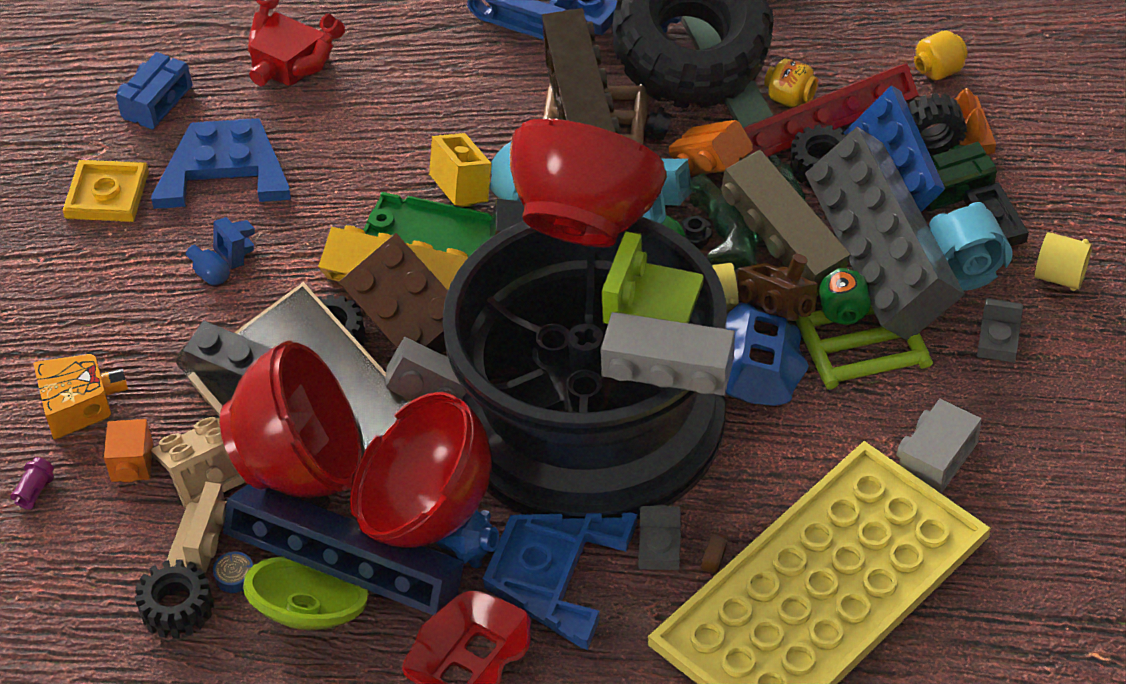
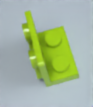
(647, 288)

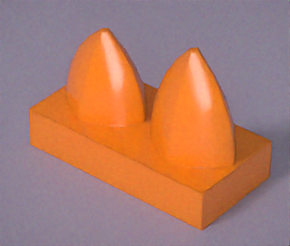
(976, 122)

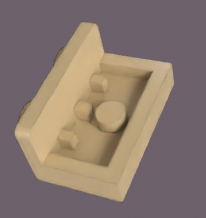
(200, 528)

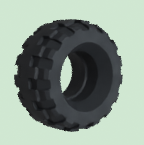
(686, 73)

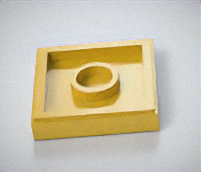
(106, 190)

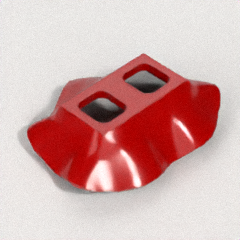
(449, 631)

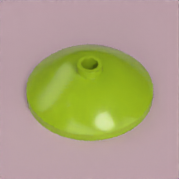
(302, 595)

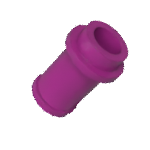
(32, 483)

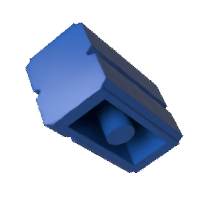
(153, 90)

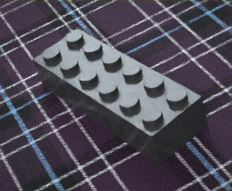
(884, 234)

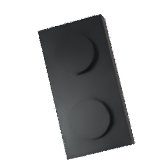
(998, 203)

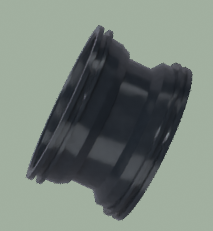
(541, 312)

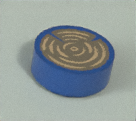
(230, 571)

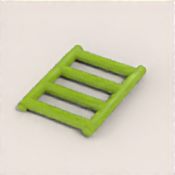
(832, 376)

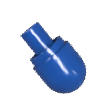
(208, 265)

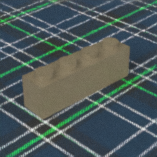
(782, 217)

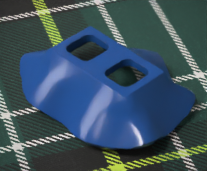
(757, 381)

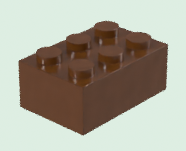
(399, 295)

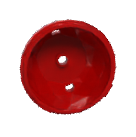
(582, 180)
(291, 425)

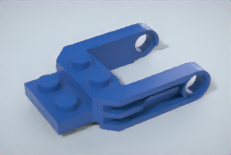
(526, 15)

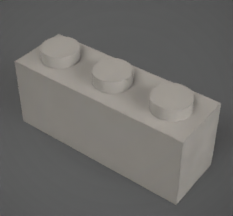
(668, 353)

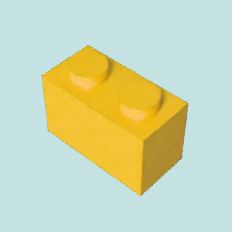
(460, 169)

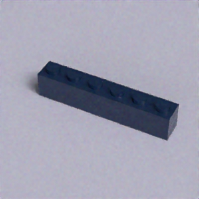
(341, 549)

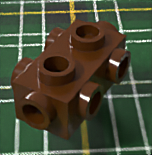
(778, 289)

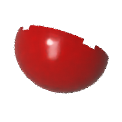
(422, 473)

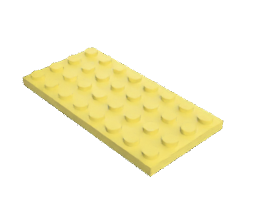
(823, 579)

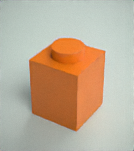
(128, 450)

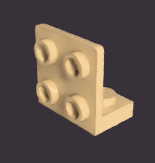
(197, 459)

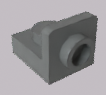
(1000, 330)
(659, 537)

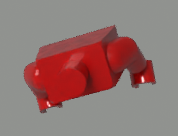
(287, 48)

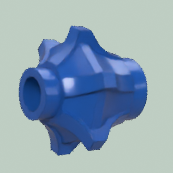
(472, 539)

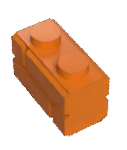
(712, 147)

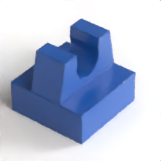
(232, 240)

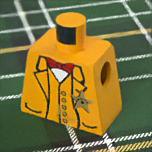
(76, 392)

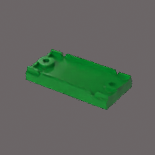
(429, 222)

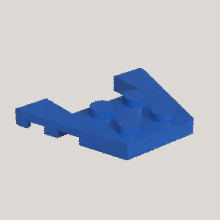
(222, 151)
(539, 559)

